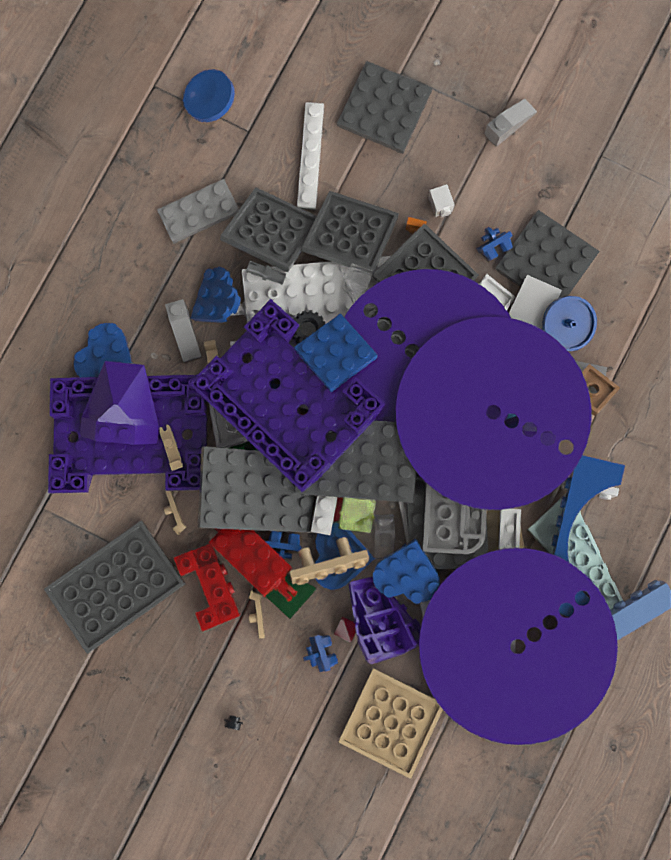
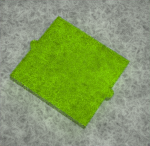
(357, 515)

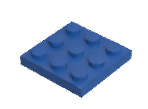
(335, 352)

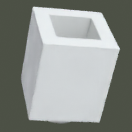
(441, 201)

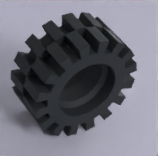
(305, 317)

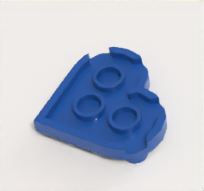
(216, 297)
(105, 343)
(328, 550)
(407, 573)

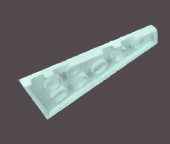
(581, 551)

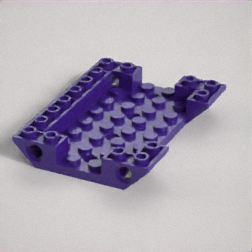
(271, 416)
(76, 462)

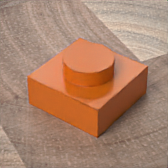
(414, 224)

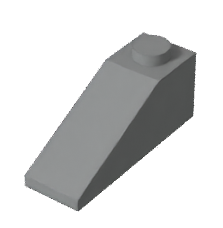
(509, 121)
(183, 330)

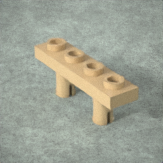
(321, 570)

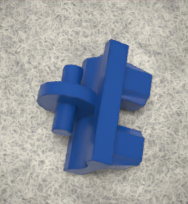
(502, 240)
(293, 543)
(317, 653)

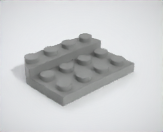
(452, 526)

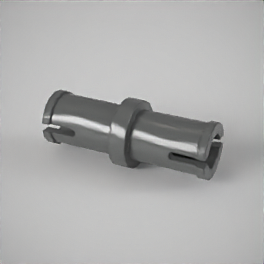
(266, 272)

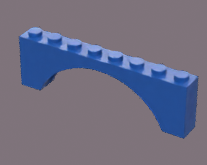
(585, 482)

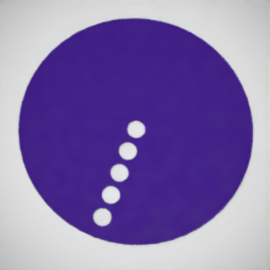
(421, 307)
(446, 421)
(507, 693)

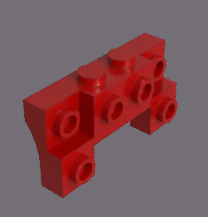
(214, 584)

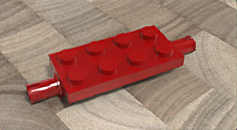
(254, 560)

